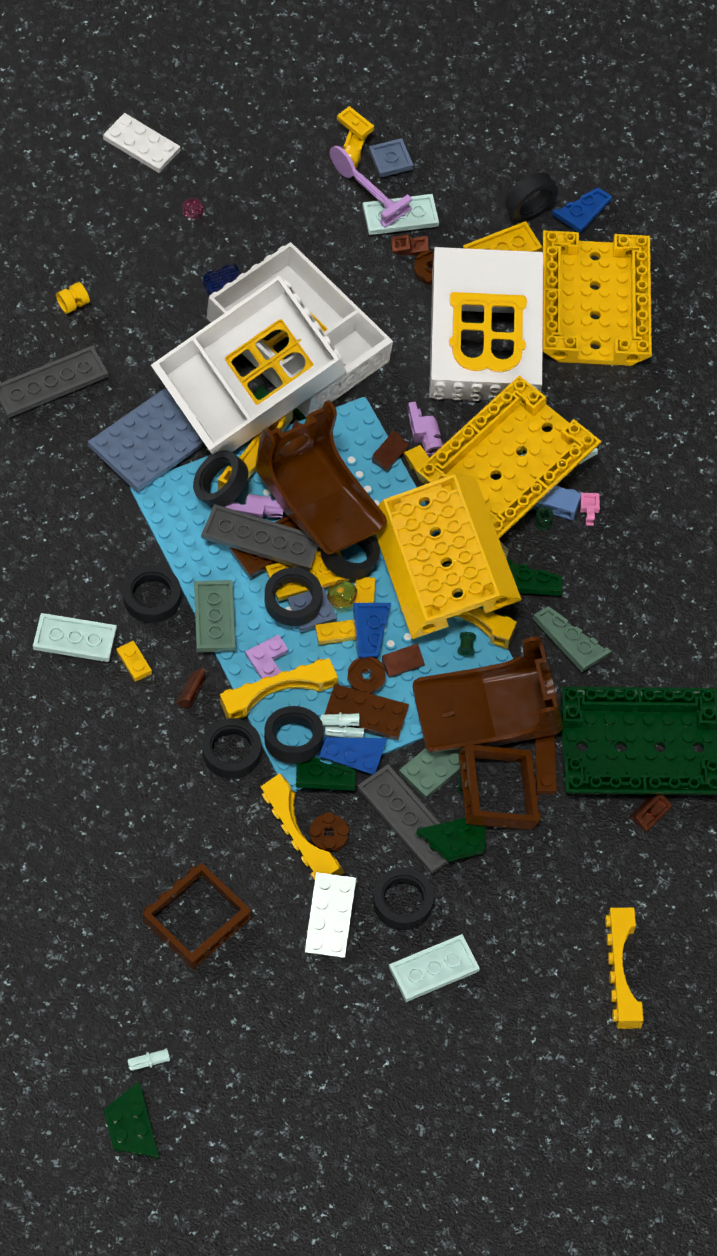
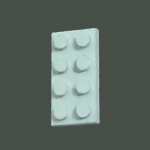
(421, 216)
(74, 637)
(434, 968)

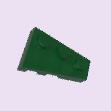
(535, 582)
(324, 776)

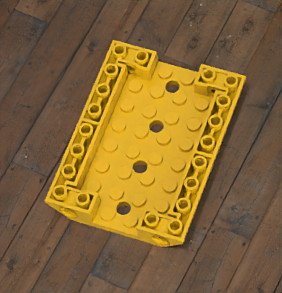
(620, 301)
(491, 446)
(465, 539)

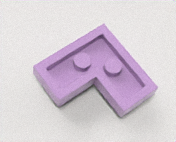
(264, 654)

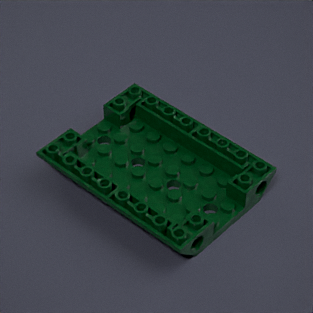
(639, 721)

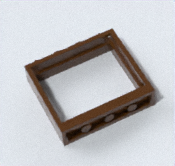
(470, 787)
(214, 941)

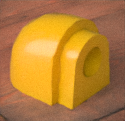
(354, 154)

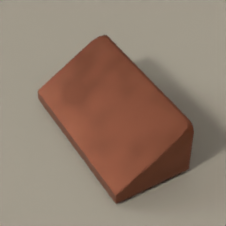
(389, 451)
(403, 660)
(192, 688)
(650, 811)

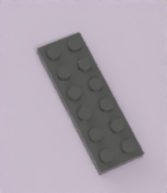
(51, 381)
(260, 537)
(402, 813)

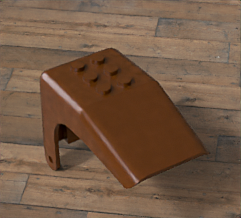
(316, 483)
(490, 703)

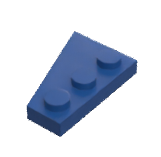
(583, 211)
(369, 627)
(354, 752)

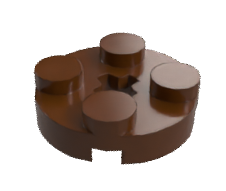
(421, 267)
(364, 666)
(329, 822)

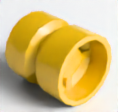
(71, 298)

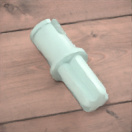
(340, 719)
(346, 732)
(148, 1060)

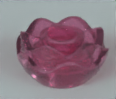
(192, 212)

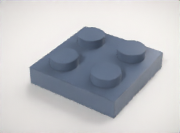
(391, 157)
(325, 615)

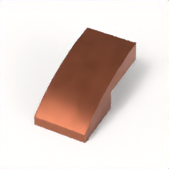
(409, 246)

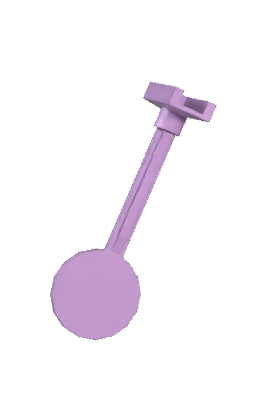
(346, 167)

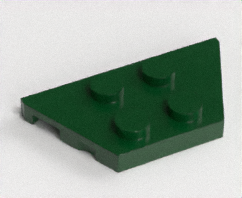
(455, 839)
(130, 1124)

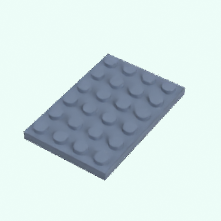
(147, 441)

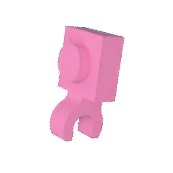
(590, 504)

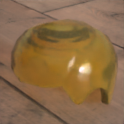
(342, 594)

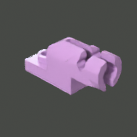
(424, 429)
(259, 507)

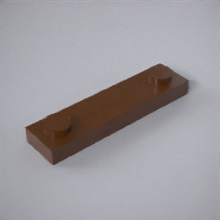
(545, 765)

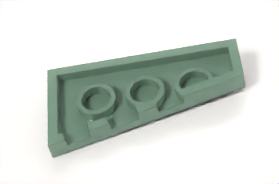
(575, 645)

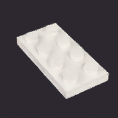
(141, 142)

